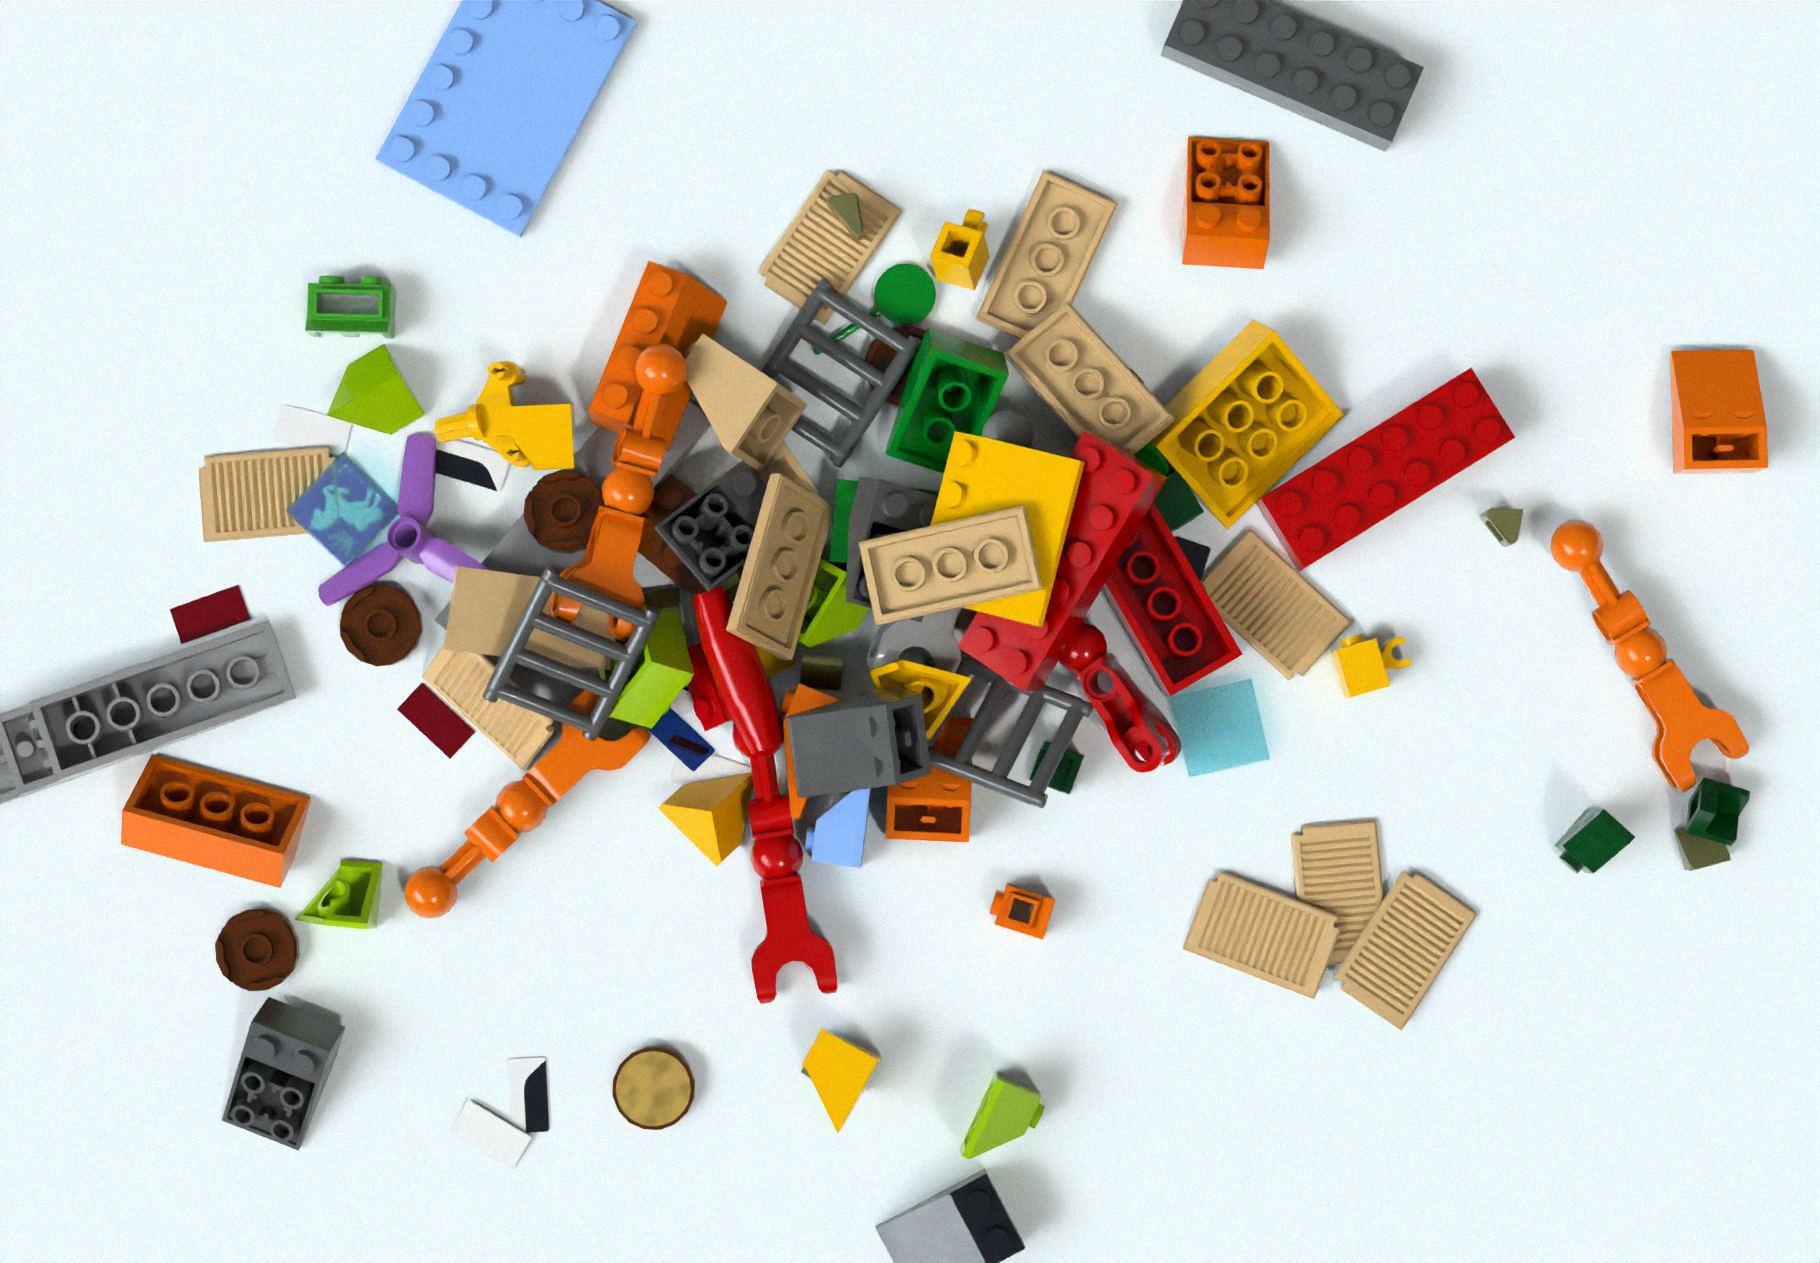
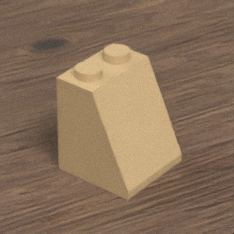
(741, 402)

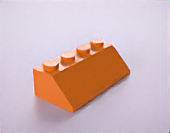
(664, 310)
(214, 820)

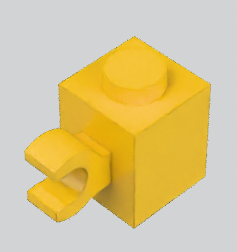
(961, 251)
(1362, 665)

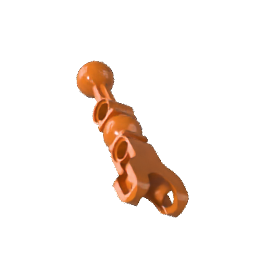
(627, 494)
(1643, 655)
(521, 808)

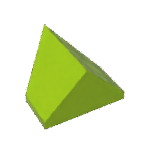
(375, 394)
(348, 897)

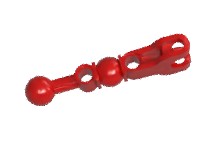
(1128, 715)
(777, 861)

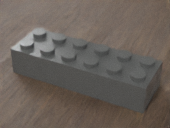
(1296, 65)

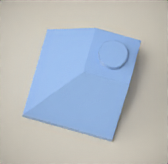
(841, 831)

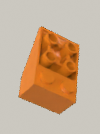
(1226, 203)
(1717, 413)
(934, 804)

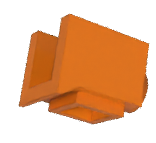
(1039, 916)

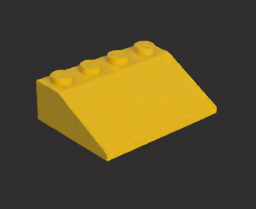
(1244, 422)
(997, 476)

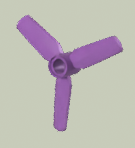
(415, 510)

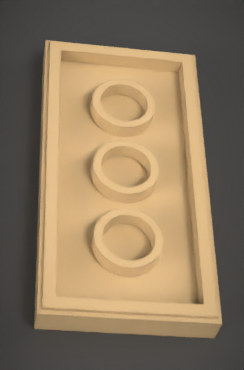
(1046, 255)
(1087, 382)
(950, 565)
(780, 567)
(488, 607)

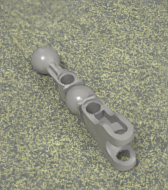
(936, 630)

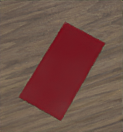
(210, 614)
(436, 720)

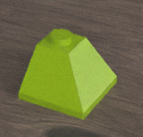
(827, 609)
(1002, 1116)

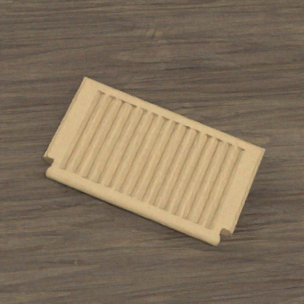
(821, 247)
(250, 491)
(1273, 606)
(513, 729)
(1340, 873)
(1263, 934)
(1404, 948)

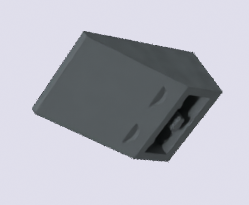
(876, 512)
(716, 526)
(860, 742)
(282, 1072)

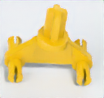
(480, 421)

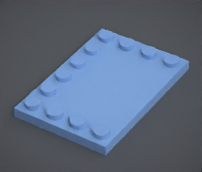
(505, 102)

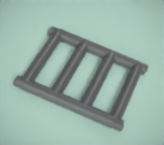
(883, 382)
(534, 618)
(997, 778)

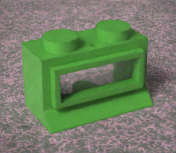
(351, 307)

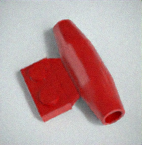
(730, 677)

